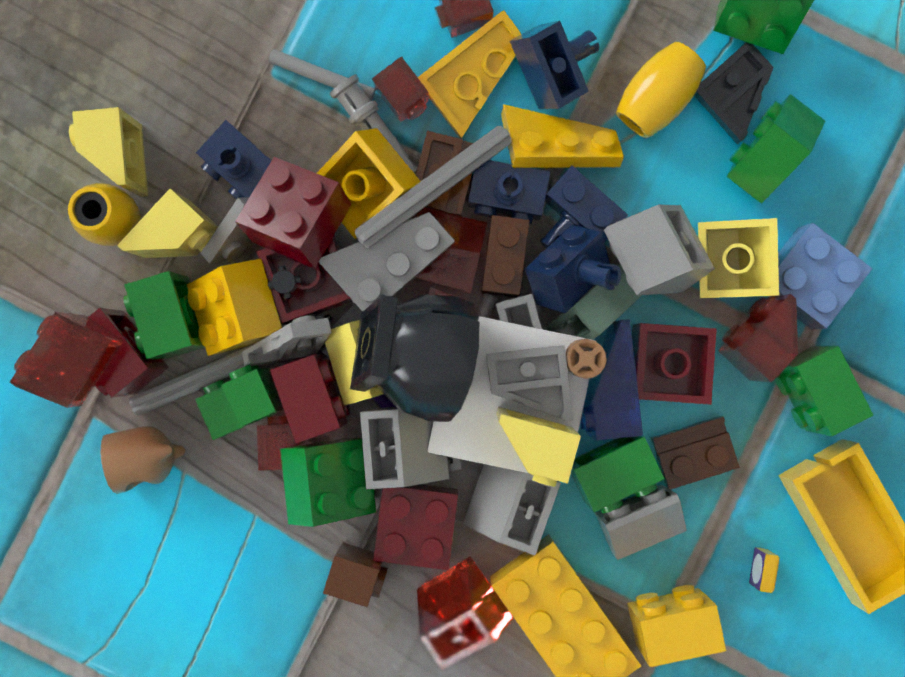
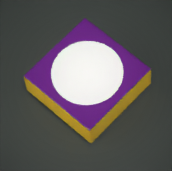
(764, 570)

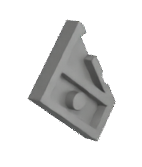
(292, 342)
(533, 378)

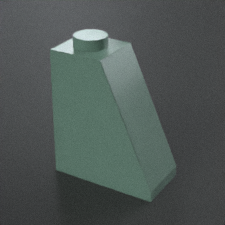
(595, 310)

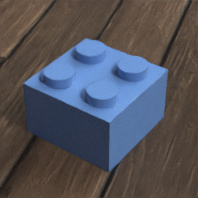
(818, 275)

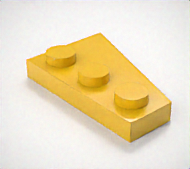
(470, 72)
(558, 142)

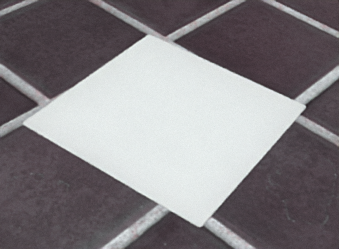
(475, 429)

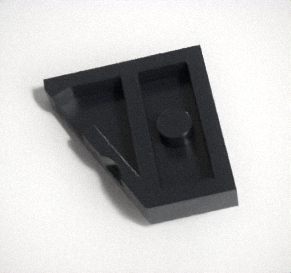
(735, 90)

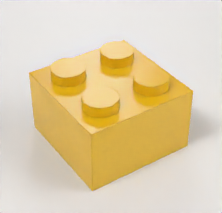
(369, 175)
(233, 306)
(676, 626)

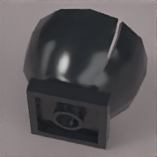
(418, 353)

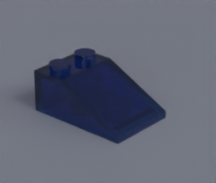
(612, 396)

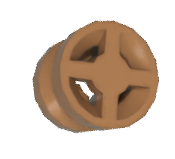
(589, 363)

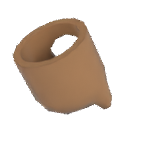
(137, 457)

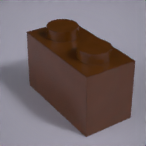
(505, 256)
(355, 575)

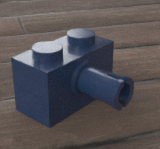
(552, 64)
(233, 158)
(508, 191)
(580, 205)
(571, 269)

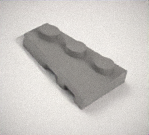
(388, 263)

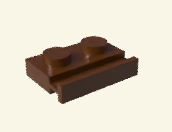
(436, 152)
(695, 452)

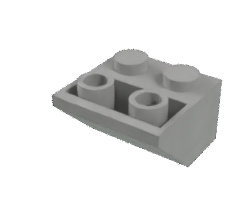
(659, 250)
(398, 450)
(510, 507)
(642, 522)

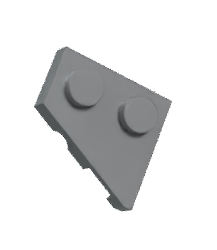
(229, 239)

